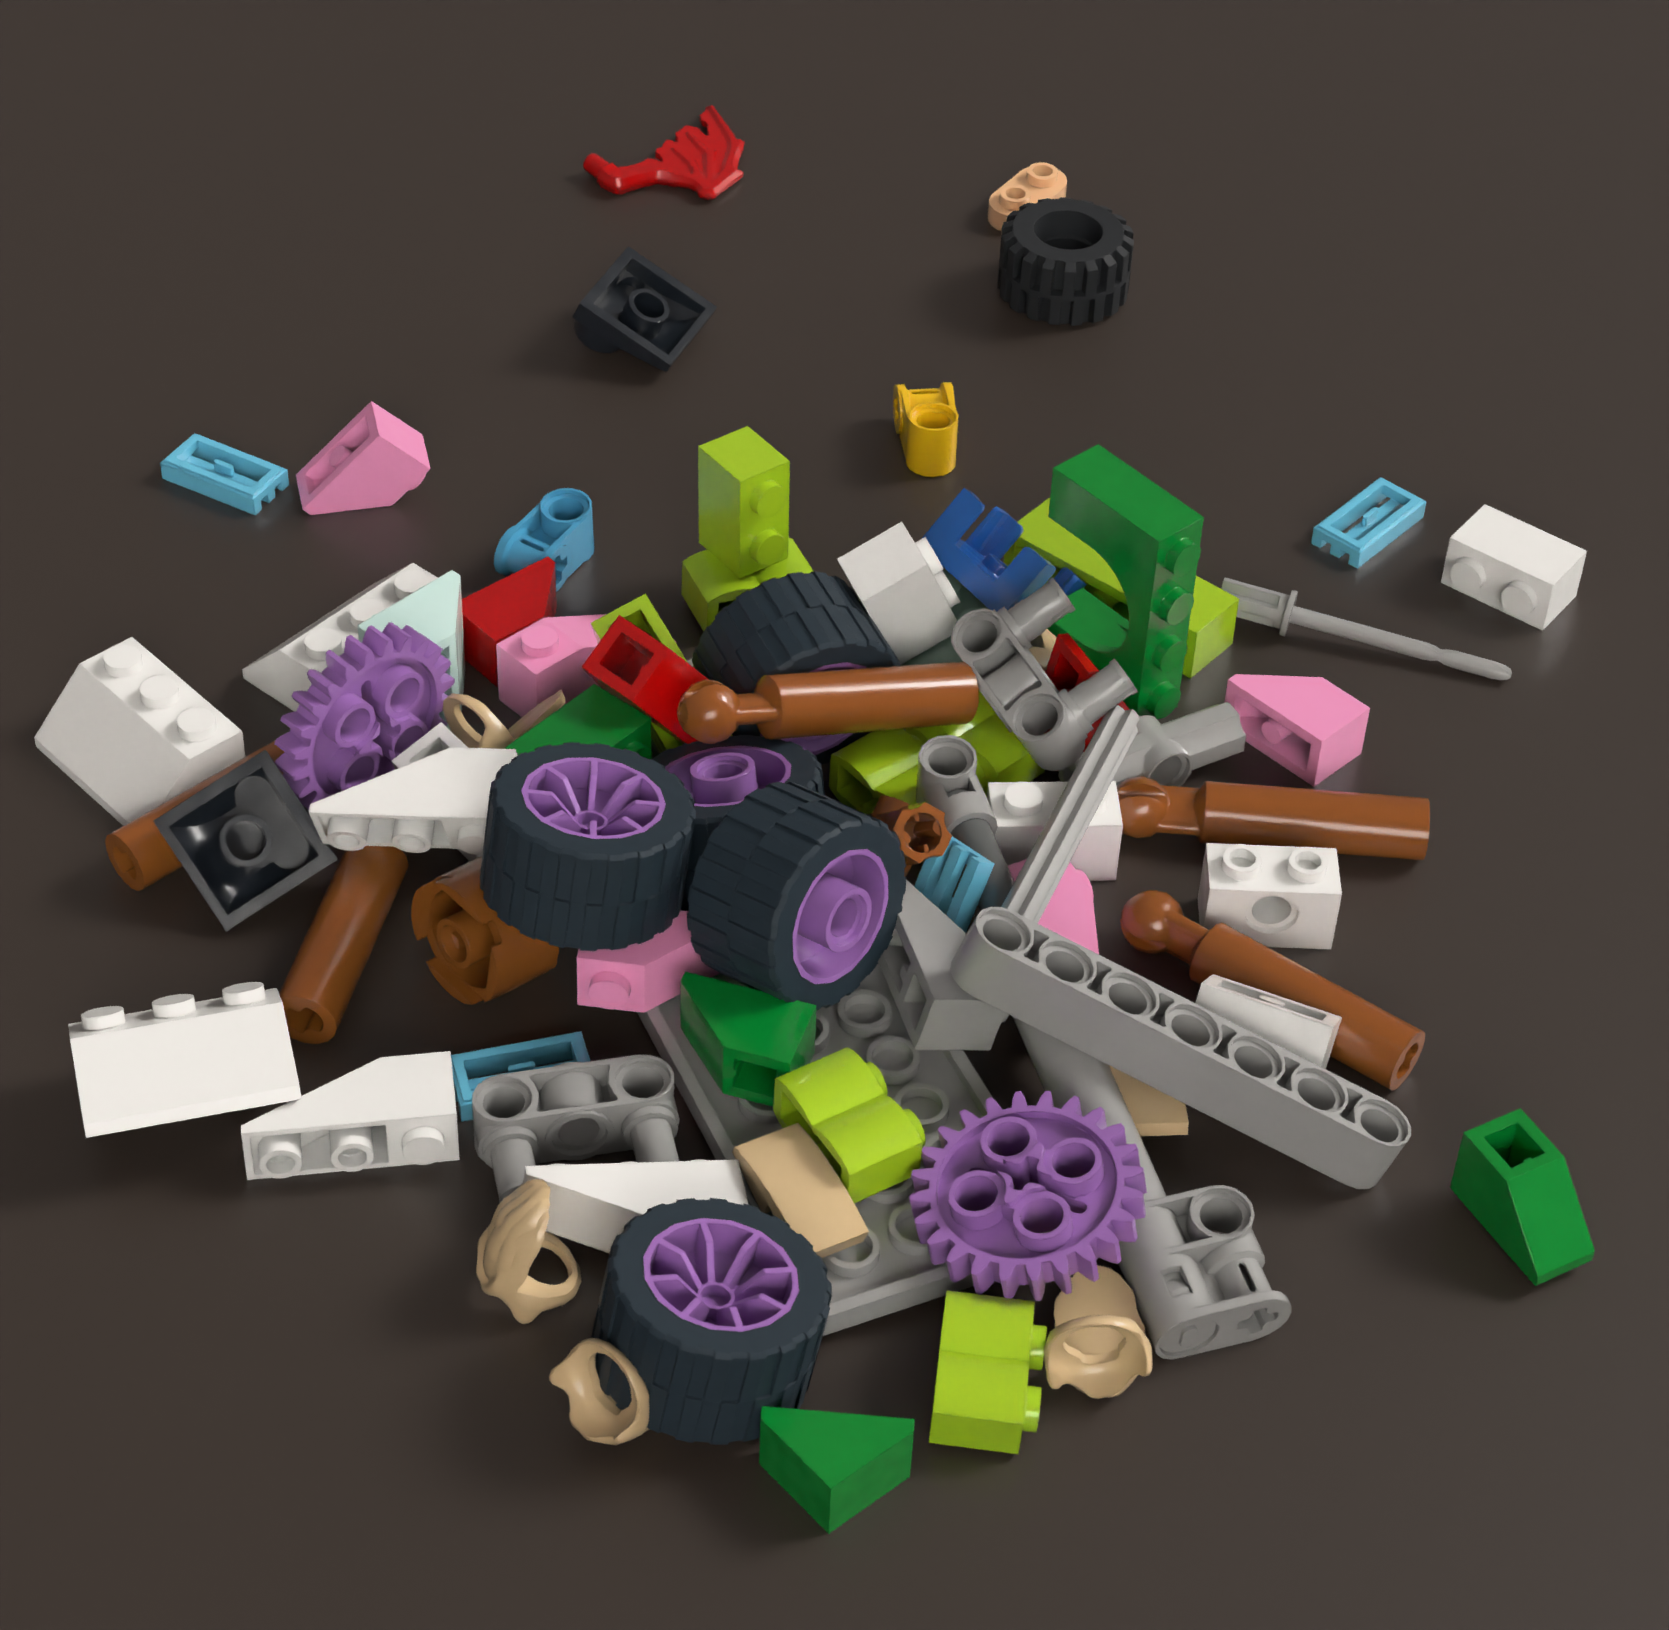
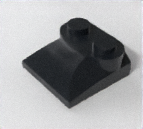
(641, 312)
(245, 840)

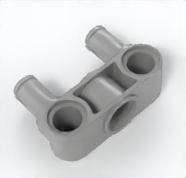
(1018, 687)
(574, 1115)

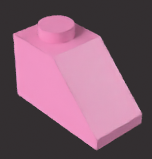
(364, 465)
(1299, 722)
(641, 973)

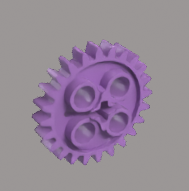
(362, 711)
(1028, 1176)

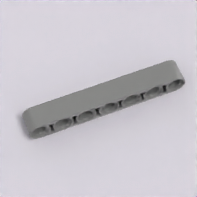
(1179, 1048)

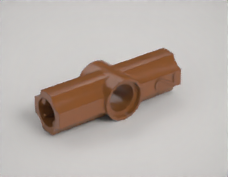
(917, 826)

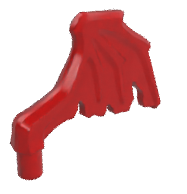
(691, 162)

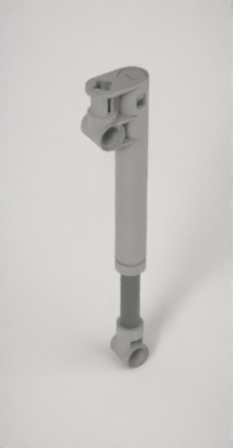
(1187, 1282)

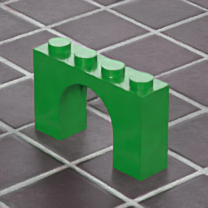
(1155, 554)

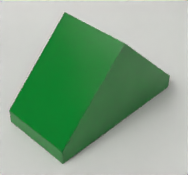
(834, 1459)

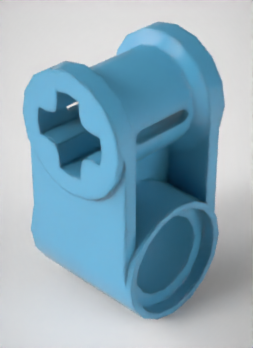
(554, 528)

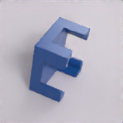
(978, 561)

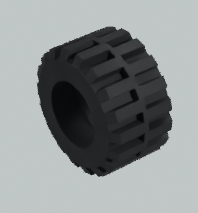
(1065, 261)

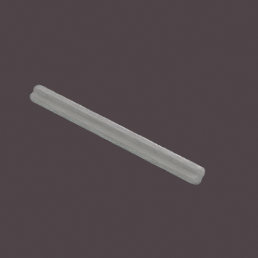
(1072, 814)

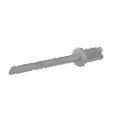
(1279, 611)

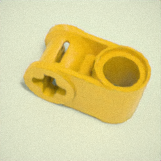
(927, 428)

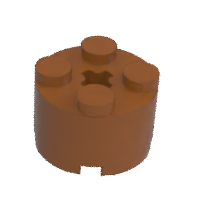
(472, 947)

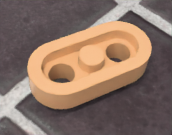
(1027, 186)

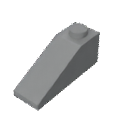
(920, 980)

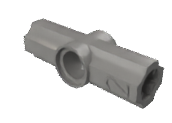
(1177, 747)

